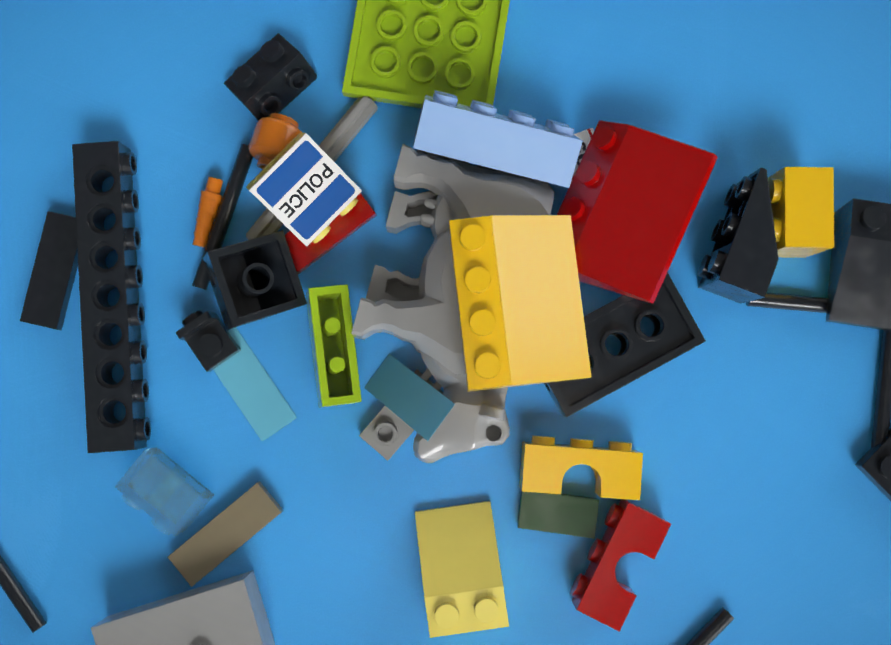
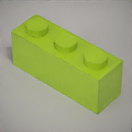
(333, 346)

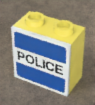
(305, 189)

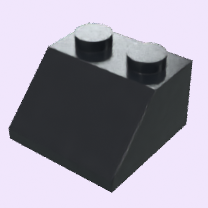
(254, 279)

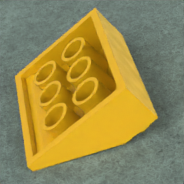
(518, 300)

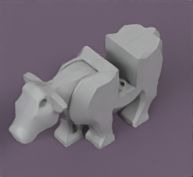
(427, 307)

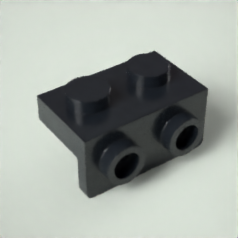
(271, 78)

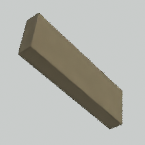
(225, 533)

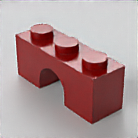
(628, 531)

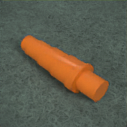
(207, 212)

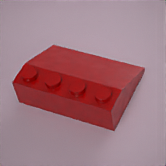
(633, 206)

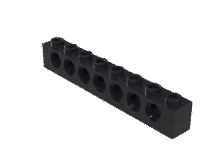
(91, 167)

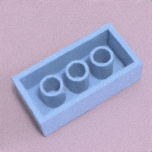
(497, 140)

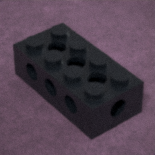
(639, 354)

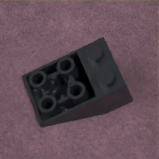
(744, 243)

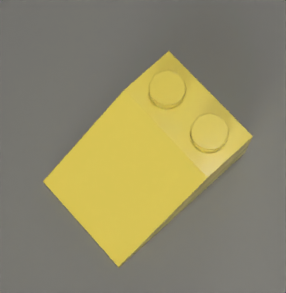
(460, 569)

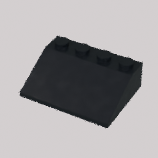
(861, 266)

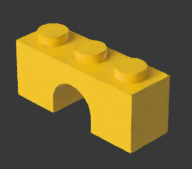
(615, 468)

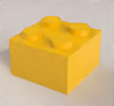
(803, 210)

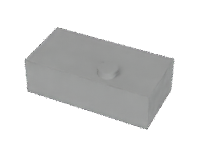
(208, 615)

